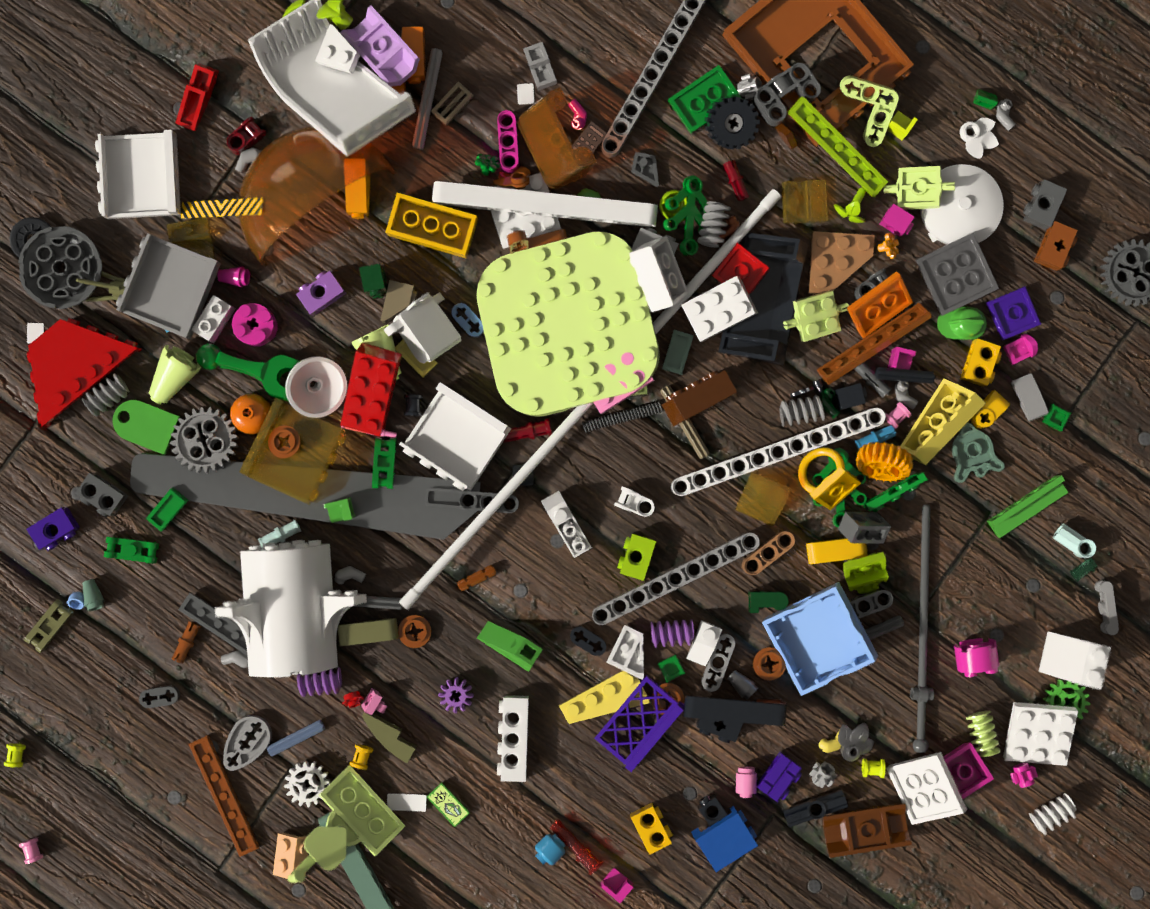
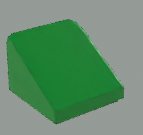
(985, 99)

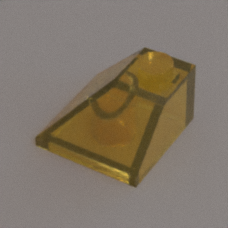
(763, 499)

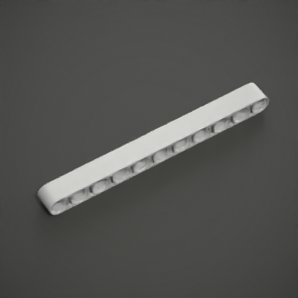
(544, 204)
(785, 445)

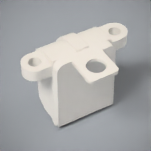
(425, 328)

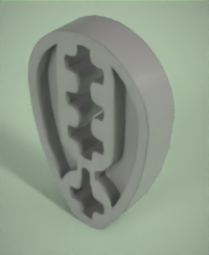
(257, 746)

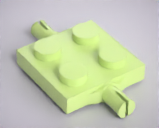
(919, 187)
(816, 316)

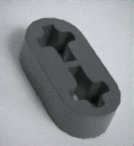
(159, 691)

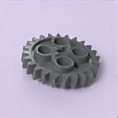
(1127, 290)

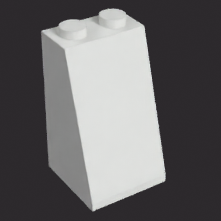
(1074, 660)

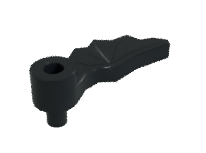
(817, 384)

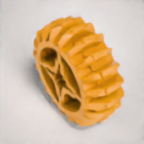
(884, 462)

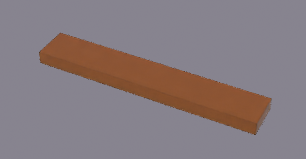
(874, 343)
(224, 795)

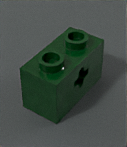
(374, 281)

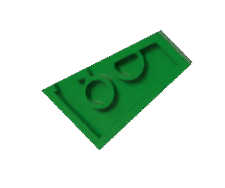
(894, 492)

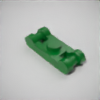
(384, 463)
(131, 550)

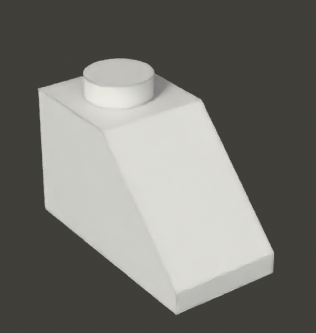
(704, 643)

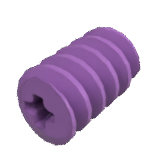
(672, 633)
(320, 683)

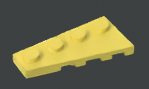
(603, 698)

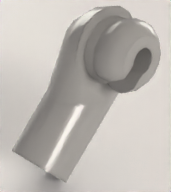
(246, 157)
(235, 657)

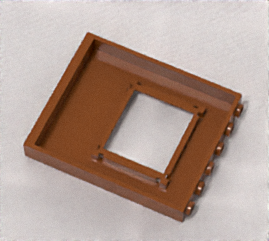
(779, 27)

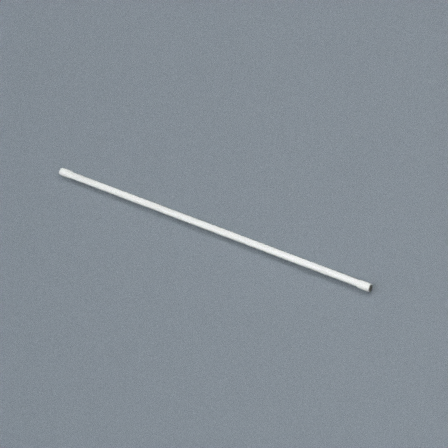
(415, 592)

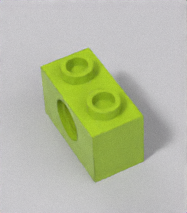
(636, 569)

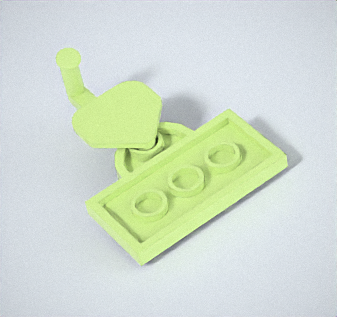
(354, 818)

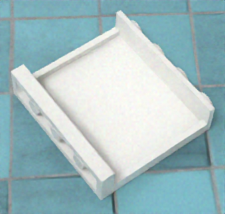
(138, 175)
(455, 438)

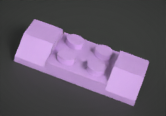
(382, 49)

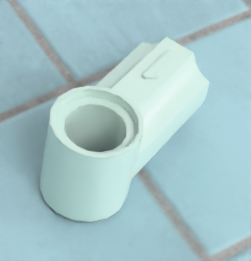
(1073, 541)

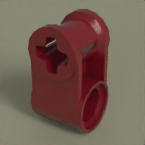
(247, 136)

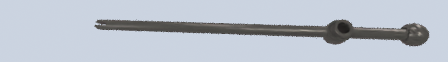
(922, 692)

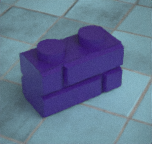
(779, 777)

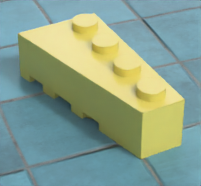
(940, 420)

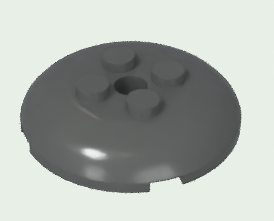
(44, 255)

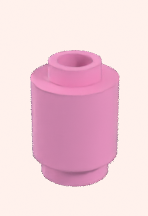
(746, 781)

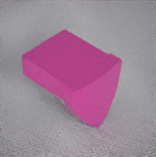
(1021, 348)

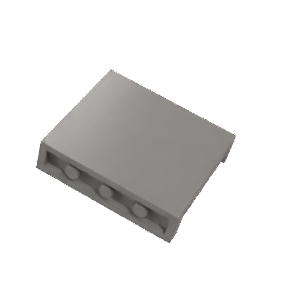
(167, 286)

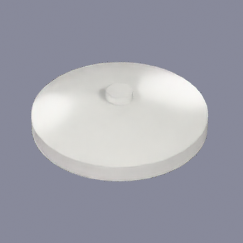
(971, 208)

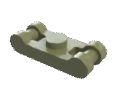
(48, 625)

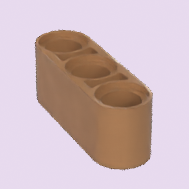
(778, 550)

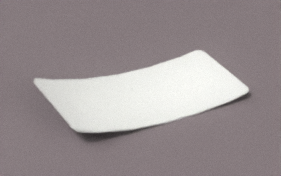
(406, 802)

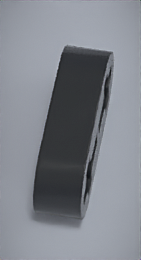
(585, 644)

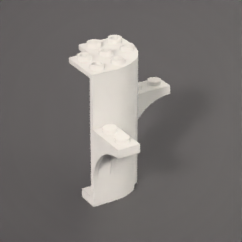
(289, 608)

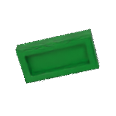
(167, 509)

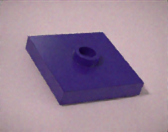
(1013, 313)

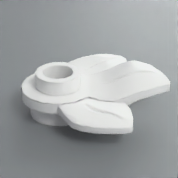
(981, 138)

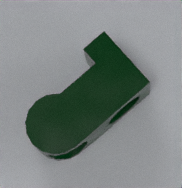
(766, 599)

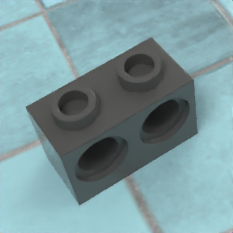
(103, 490)
(864, 527)

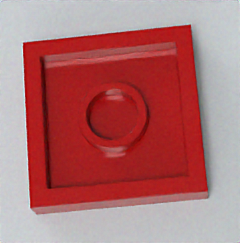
(743, 264)

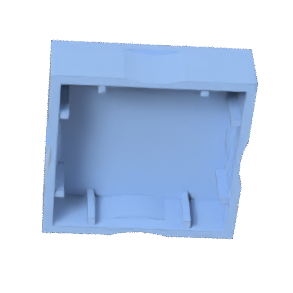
(820, 638)

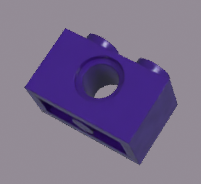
(41, 531)

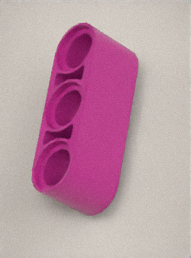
(508, 132)

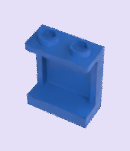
(726, 840)

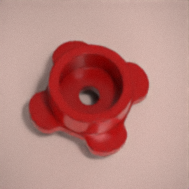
(352, 699)

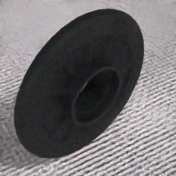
(22, 230)

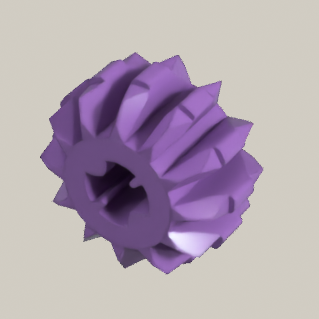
(462, 698)

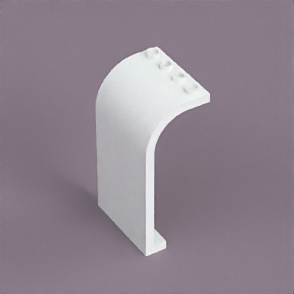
(337, 104)

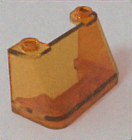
(549, 143)

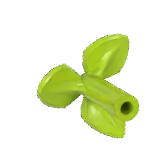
(853, 208)

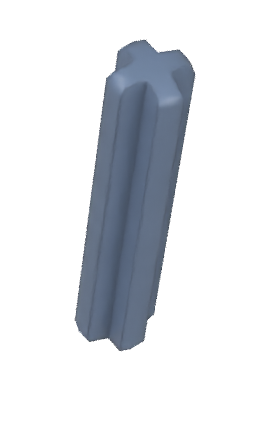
(296, 738)

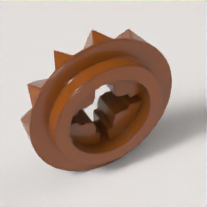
(275, 442)
(409, 639)
(763, 671)
(675, 692)

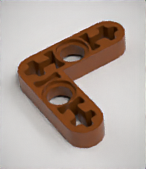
(518, 240)

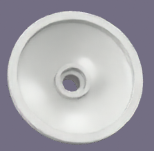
(327, 392)

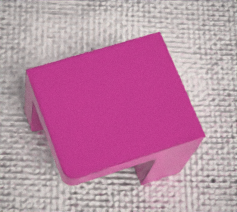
(901, 358)
(617, 885)

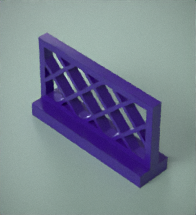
(655, 732)

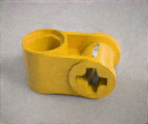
(994, 407)

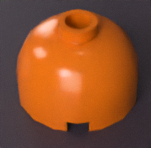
(256, 405)

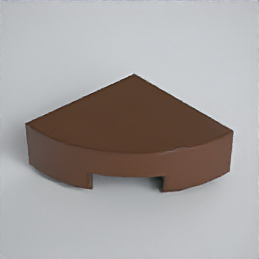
(787, 136)

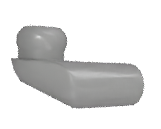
(1002, 114)
(902, 395)
(348, 573)

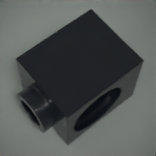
(850, 396)
(708, 801)

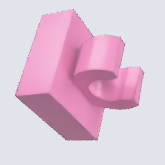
(373, 702)

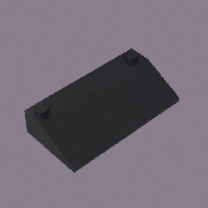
(764, 333)

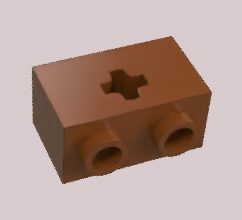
(1047, 253)

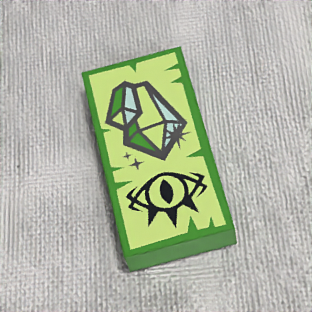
(448, 804)

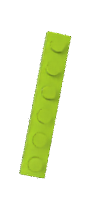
(837, 147)

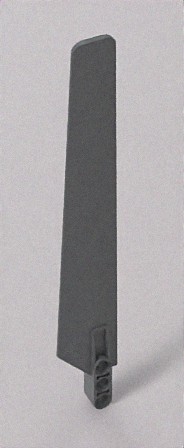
(412, 507)

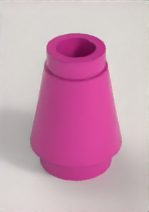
(234, 276)

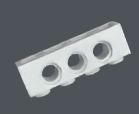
(517, 771)

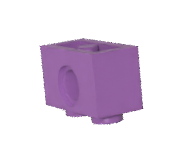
(315, 304)

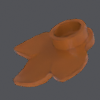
(518, 179)

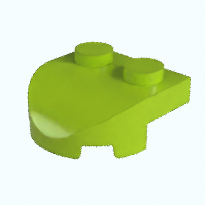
(866, 572)

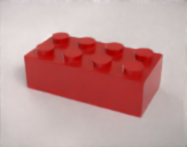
(370, 389)

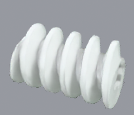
(1053, 814)

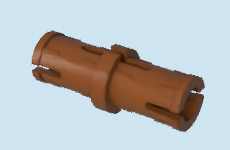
(186, 642)

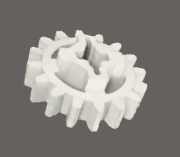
(298, 781)

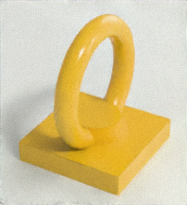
(833, 487)

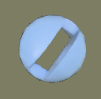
(76, 600)

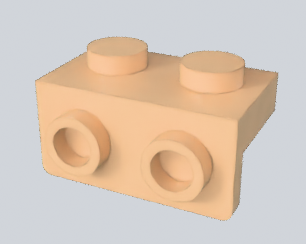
(289, 854)

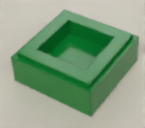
(1056, 417)
(671, 668)

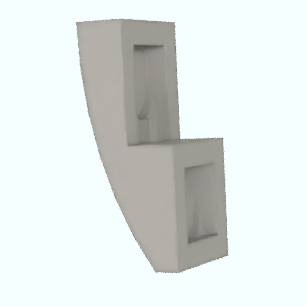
(540, 66)
(1030, 397)

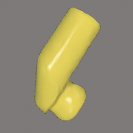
(831, 745)

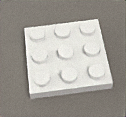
(532, 224)
(1040, 733)
(926, 788)

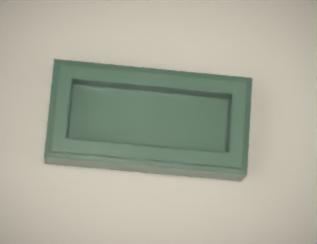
(677, 352)

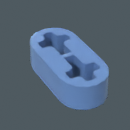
(464, 323)

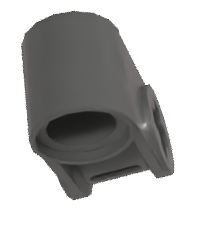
(870, 283)

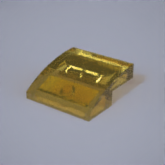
(804, 201)
(193, 236)

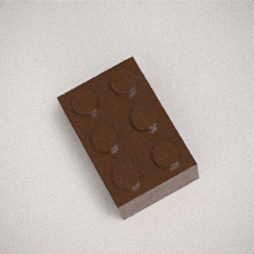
(698, 396)

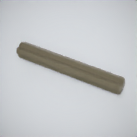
(689, 429)

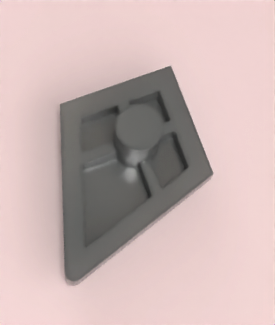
(645, 167)

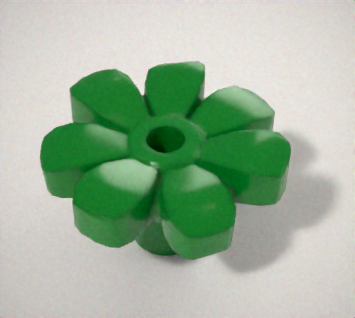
(487, 163)

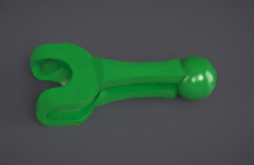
(269, 373)

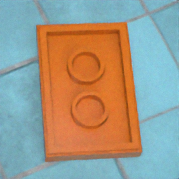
(880, 305)

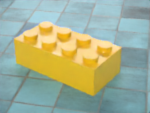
(431, 225)

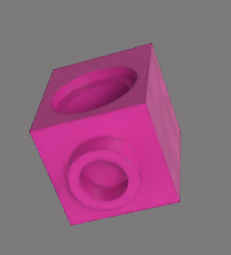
(897, 220)

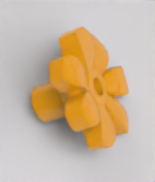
(889, 246)

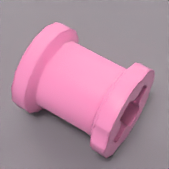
(897, 415)
(31, 850)

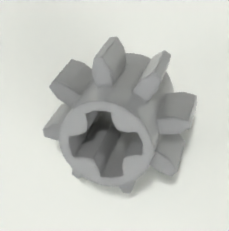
(749, 86)
(823, 774)

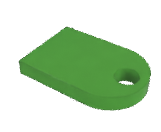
(147, 425)

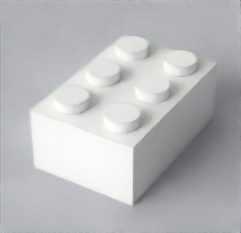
(658, 274)
(719, 308)

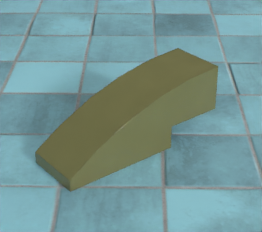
(388, 736)

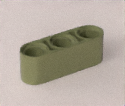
(368, 632)

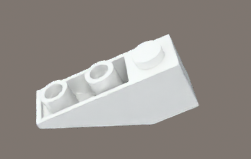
(566, 524)

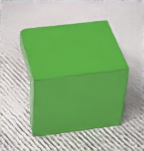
(340, 510)

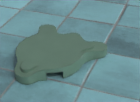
(975, 453)

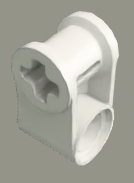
(633, 502)

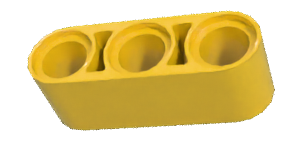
(835, 551)

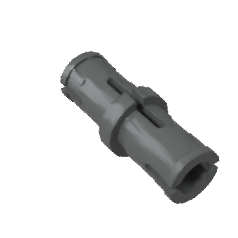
(870, 378)

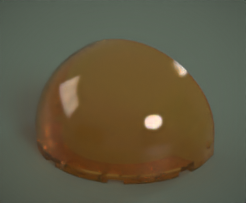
(295, 177)

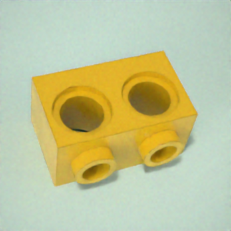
(975, 360)
(646, 830)

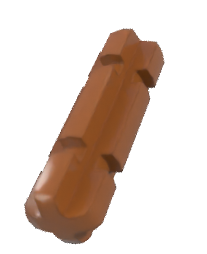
(476, 577)

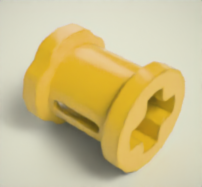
(361, 756)

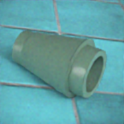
(92, 596)

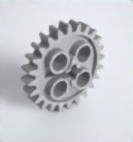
(186, 447)

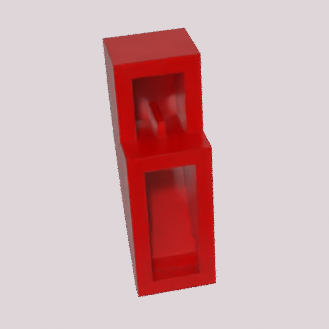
(196, 96)

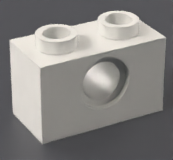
(213, 319)

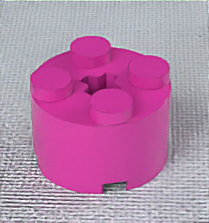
(250, 314)
(976, 657)

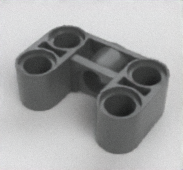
(780, 86)

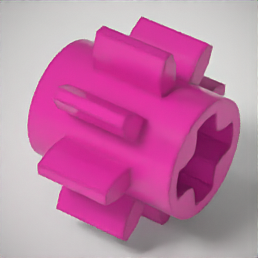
(1023, 774)

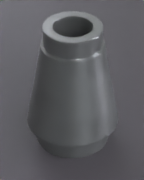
(742, 684)

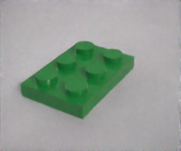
(697, 97)

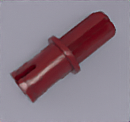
(736, 180)

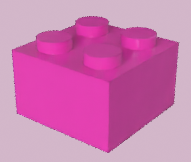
(967, 769)

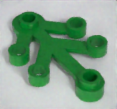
(688, 212)
(840, 507)

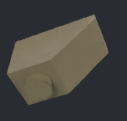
(397, 299)

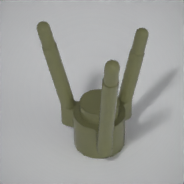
(115, 288)

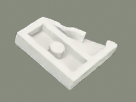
(337, 52)
(628, 652)

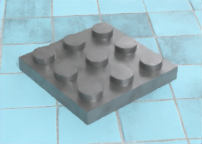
(957, 274)

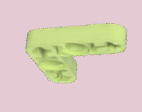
(879, 106)

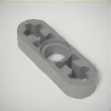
(707, 675)

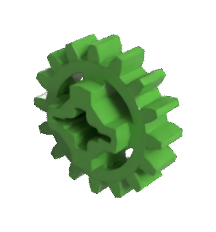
(1073, 695)

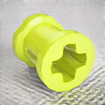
(14, 755)
(874, 768)

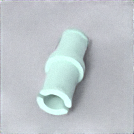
(281, 534)

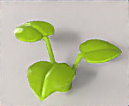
(332, 10)

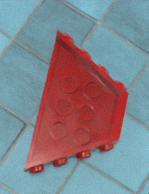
(71, 362)

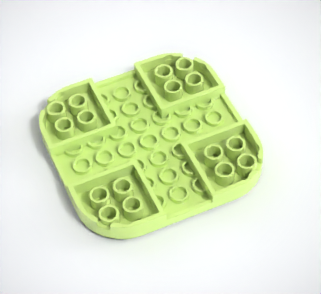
(562, 317)

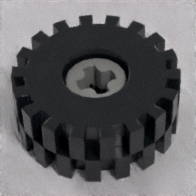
(720, 129)

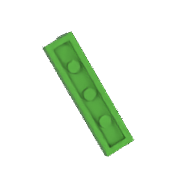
(1028, 506)

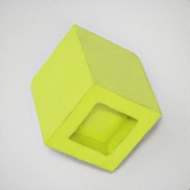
(901, 125)

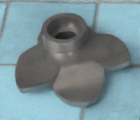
(854, 739)

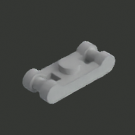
(1107, 607)

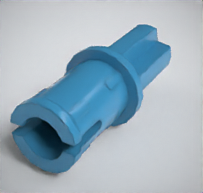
(878, 436)

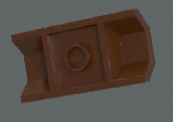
(866, 830)

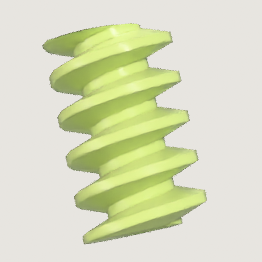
(983, 733)

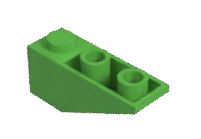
(510, 645)

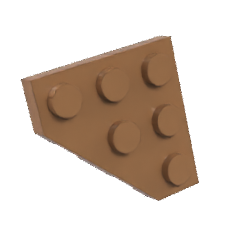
(836, 258)

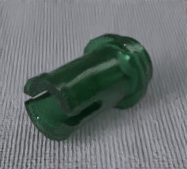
(1083, 569)

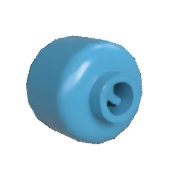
(549, 849)

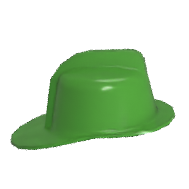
(962, 323)

